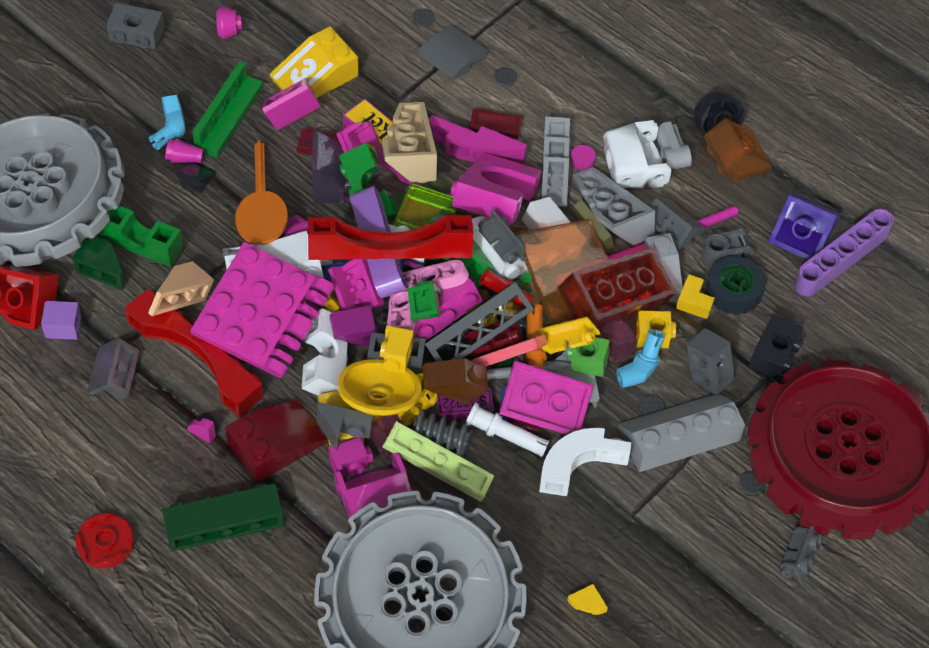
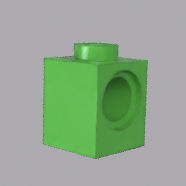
(591, 364)

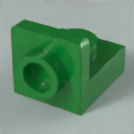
(424, 301)

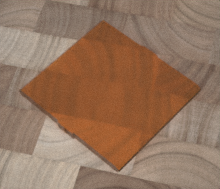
(556, 253)

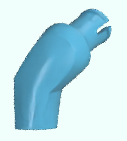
(174, 125)
(644, 362)

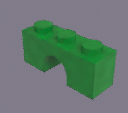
(359, 167)
(159, 244)

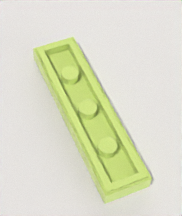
(438, 461)

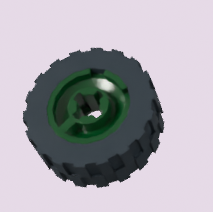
(723, 287)

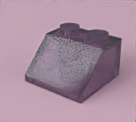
(328, 180)

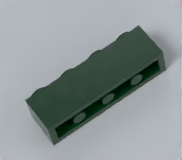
(223, 517)

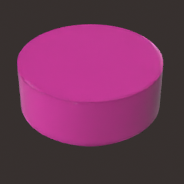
(582, 157)

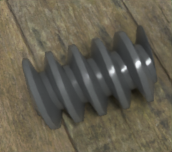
(443, 434)

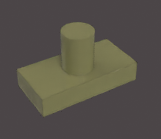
(584, 213)

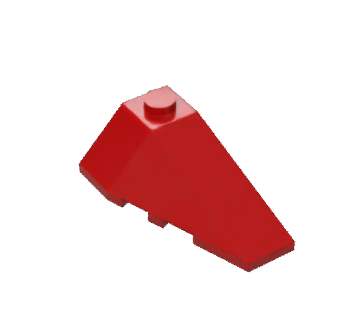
(25, 293)

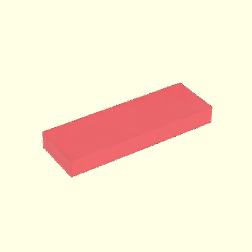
(511, 351)

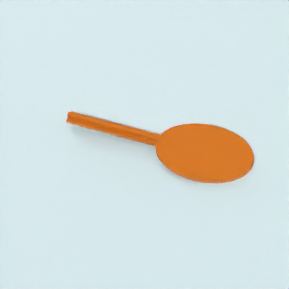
(261, 214)

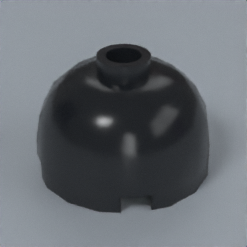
(716, 107)

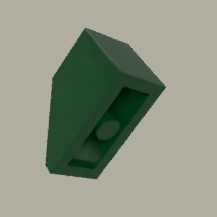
(99, 262)

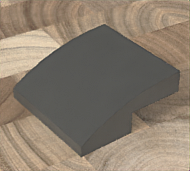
(452, 52)

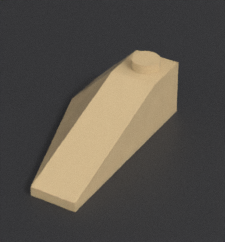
(411, 144)

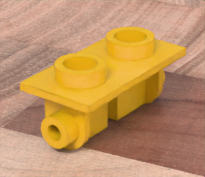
(576, 332)

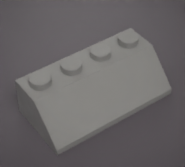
(682, 431)

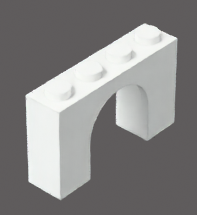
(538, 215)

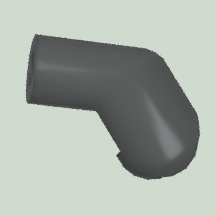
(380, 314)

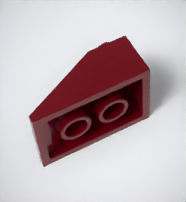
(273, 438)

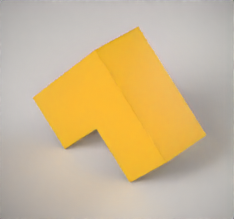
(692, 300)

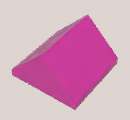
(290, 104)

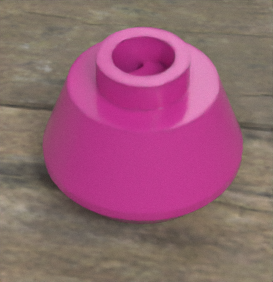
(228, 22)

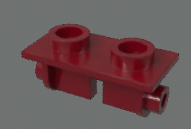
(506, 338)

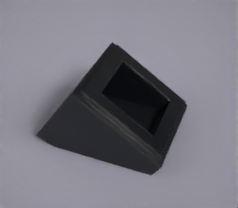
(195, 177)

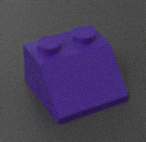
(803, 226)

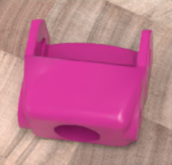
(372, 487)

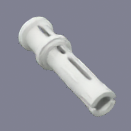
(496, 425)

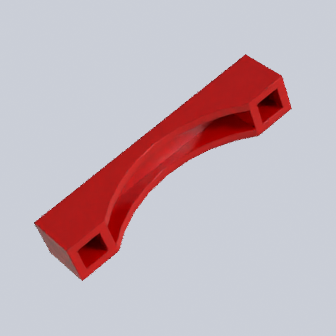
(336, 240)
(236, 386)

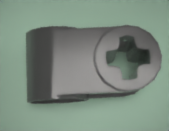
(724, 245)

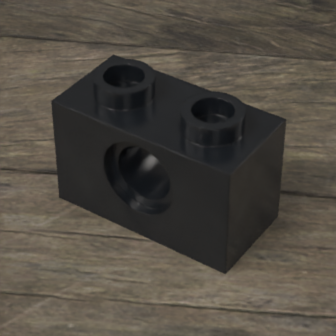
(780, 334)

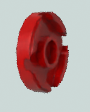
(104, 540)

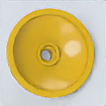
(378, 391)

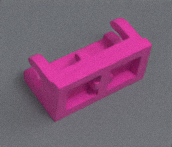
(358, 135)

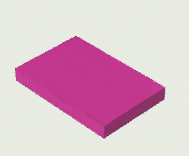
(545, 399)

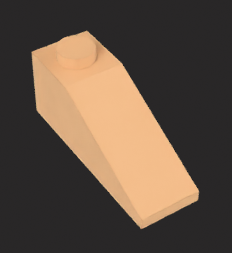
(182, 287)

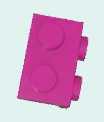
(355, 285)

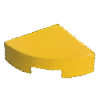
(588, 601)

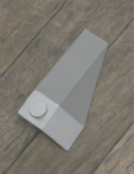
(615, 206)

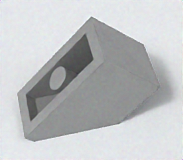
(668, 256)

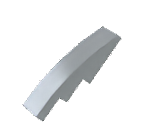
(556, 160)

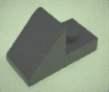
(339, 420)

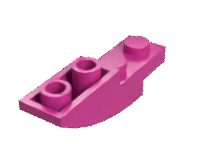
(470, 145)

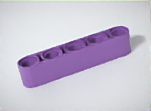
(371, 216)
(843, 252)

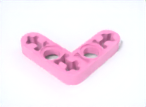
(453, 274)

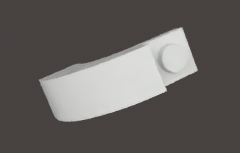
(575, 450)

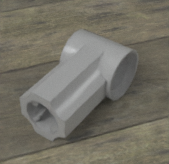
(672, 147)

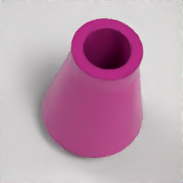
(182, 152)

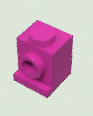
(350, 457)

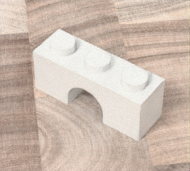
(322, 372)

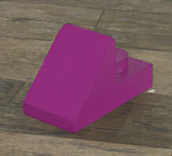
(354, 325)

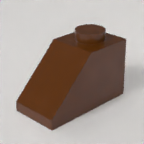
(456, 379)

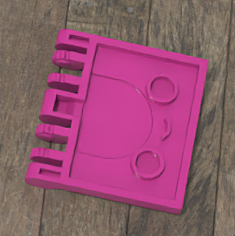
(257, 307)

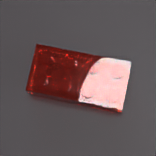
(618, 288)

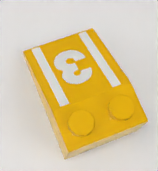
(322, 60)

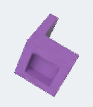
(61, 320)

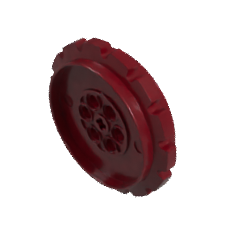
(816, 487)

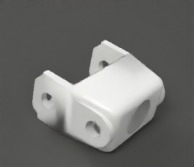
(634, 157)

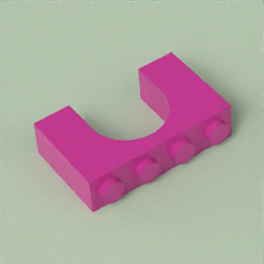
(495, 186)

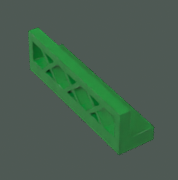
(226, 111)

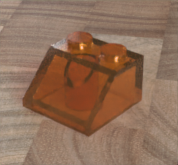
(736, 151)

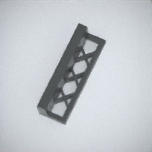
(478, 316)

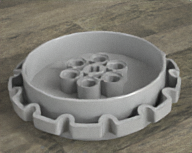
(54, 186)
(395, 540)

